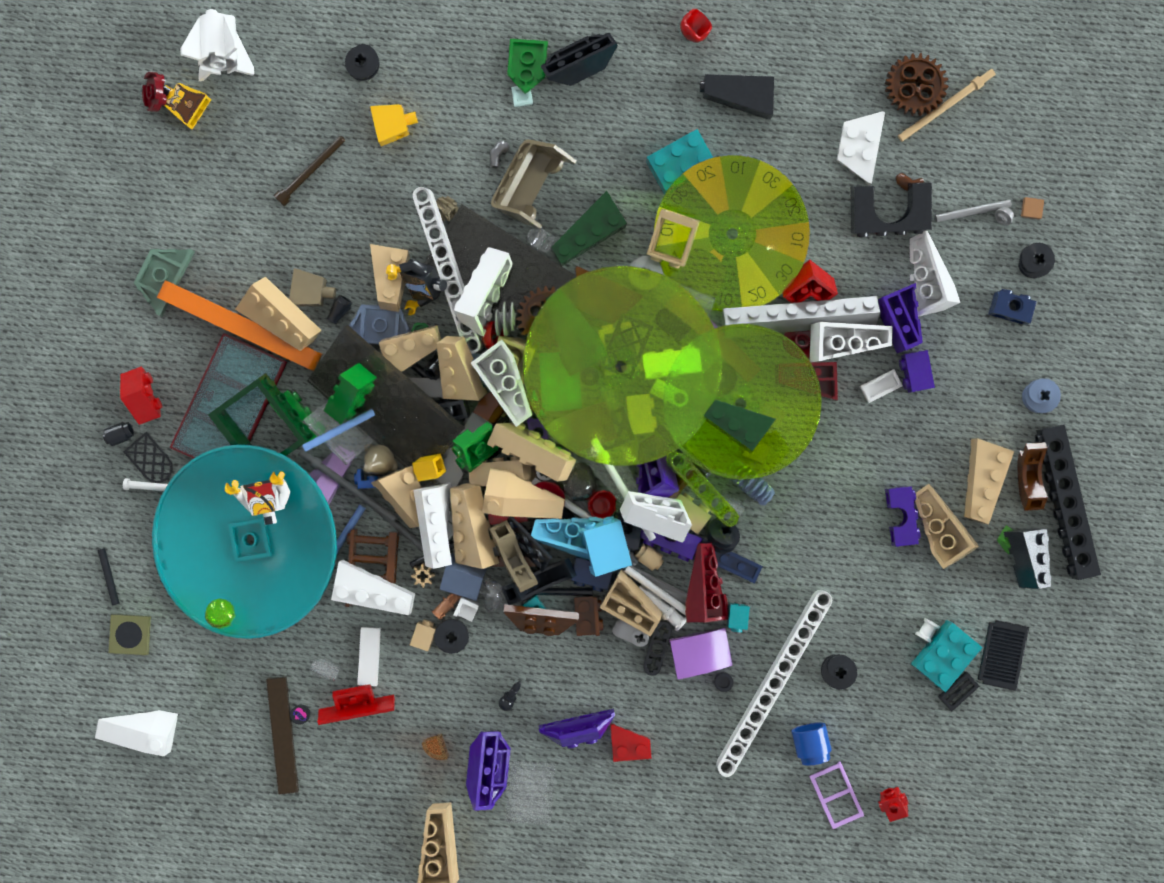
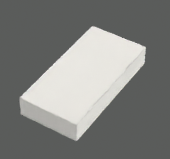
(881, 386)

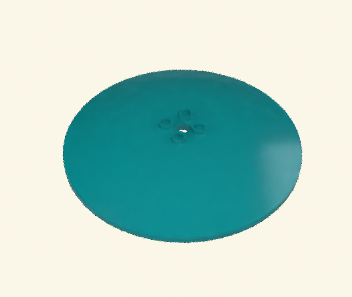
(205, 548)

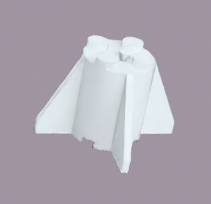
(216, 46)

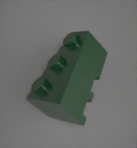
(739, 424)

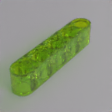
(708, 495)

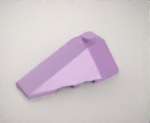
(325, 483)

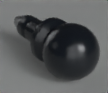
(507, 701)

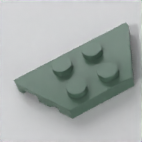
(157, 268)

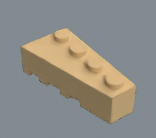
(277, 314)
(532, 450)
(985, 479)
(471, 527)
(439, 847)

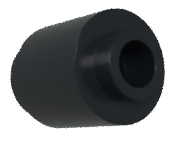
(118, 433)

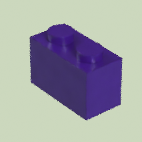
(916, 371)

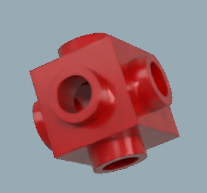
(893, 804)

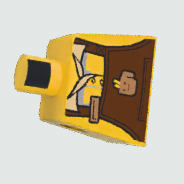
(186, 103)

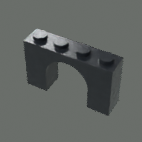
(916, 217)

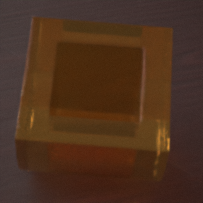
(436, 747)

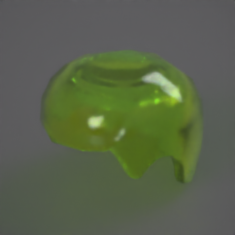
(219, 613)

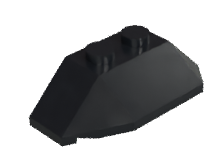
(580, 59)

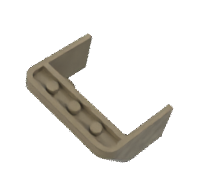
(525, 178)

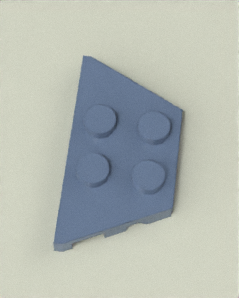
(378, 324)

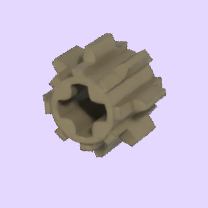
(447, 207)

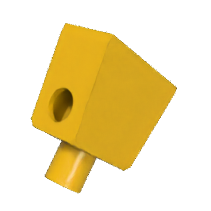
(391, 122)

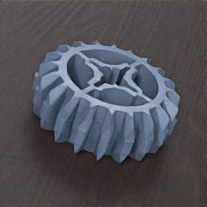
(756, 489)

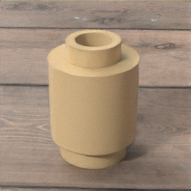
(649, 557)

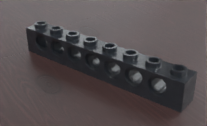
(1089, 565)

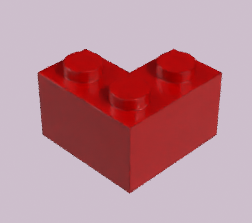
(811, 282)
(138, 395)

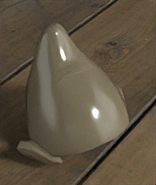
(379, 460)

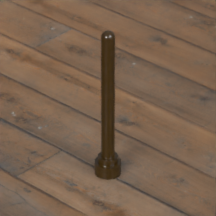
(284, 195)

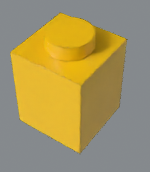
(429, 467)

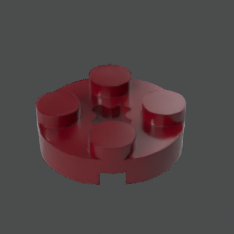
(153, 91)

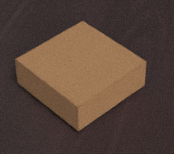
(1032, 208)

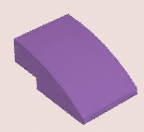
(700, 653)

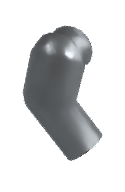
(496, 151)

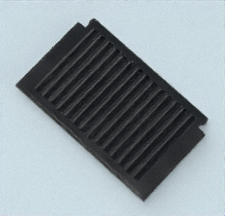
(1003, 654)

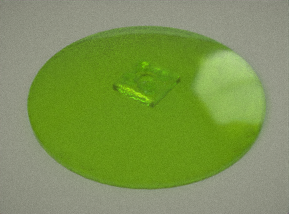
(667, 355)

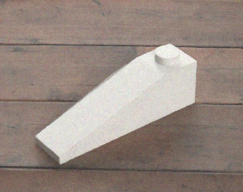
(933, 283)
(502, 377)
(143, 732)

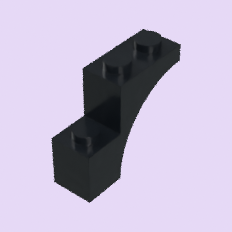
(552, 575)

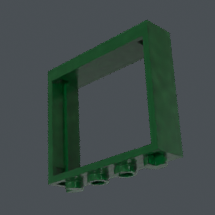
(278, 401)

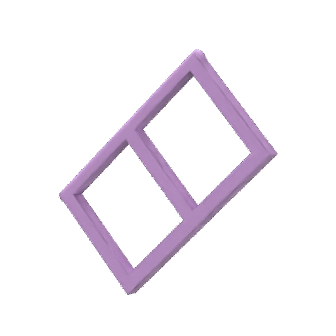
(839, 794)

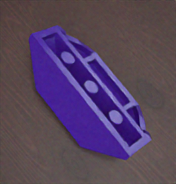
(578, 729)
(487, 769)

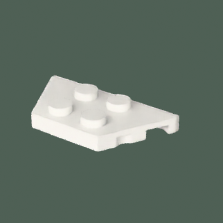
(860, 145)

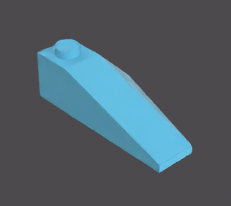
(563, 534)

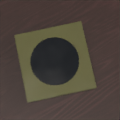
(129, 634)

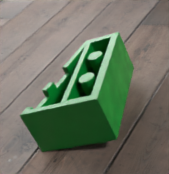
(350, 393)

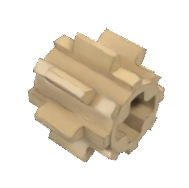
(419, 579)

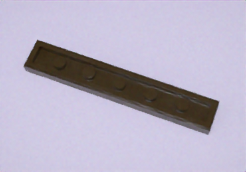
(282, 735)

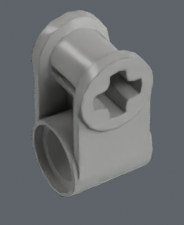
(629, 633)

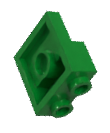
(473, 447)

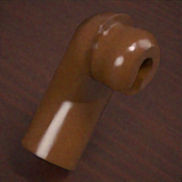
(903, 180)

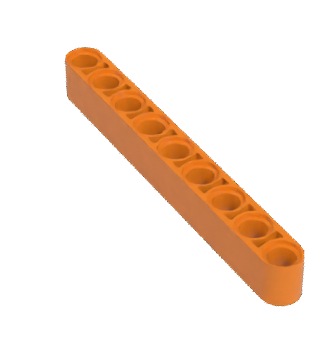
(236, 324)

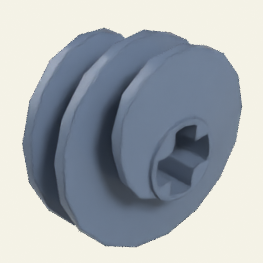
(1031, 396)

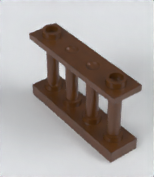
(390, 560)

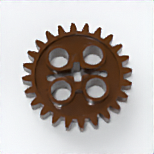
(917, 67)
(534, 300)

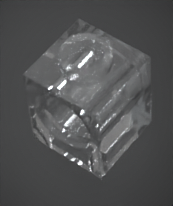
(540, 240)

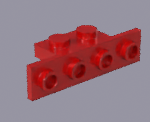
(355, 703)

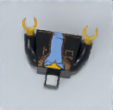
(421, 282)

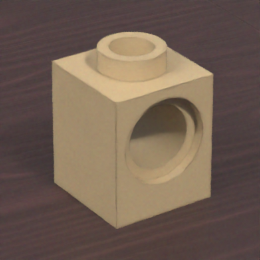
(423, 635)

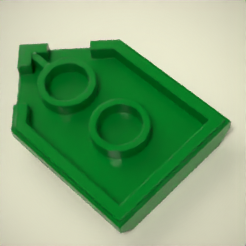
(525, 62)

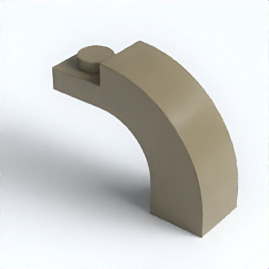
(512, 557)

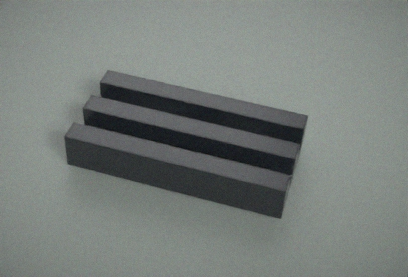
(957, 682)

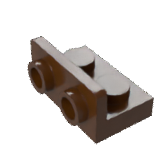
(588, 615)

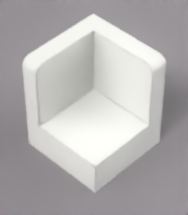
(466, 609)

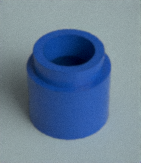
(812, 743)

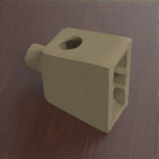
(309, 289)

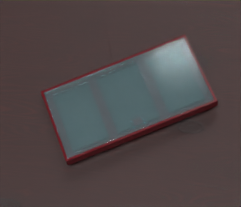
(228, 372)

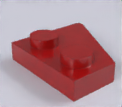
(629, 745)

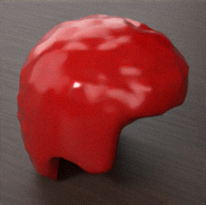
(695, 26)

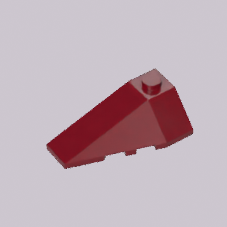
(704, 596)

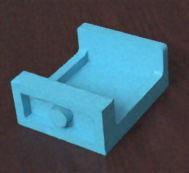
(606, 546)

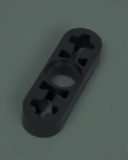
(648, 660)

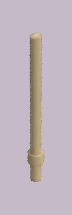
(976, 84)

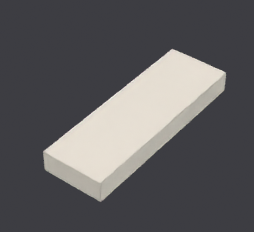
(369, 656)

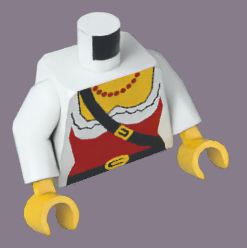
(262, 497)

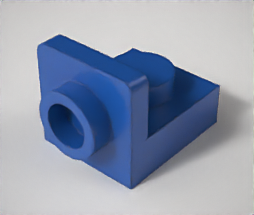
(359, 479)

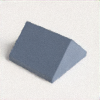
(462, 580)

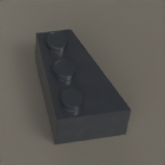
(1030, 557)

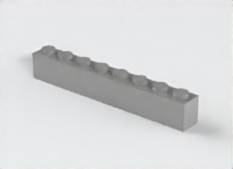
(800, 315)

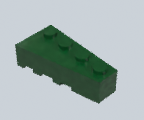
(591, 229)

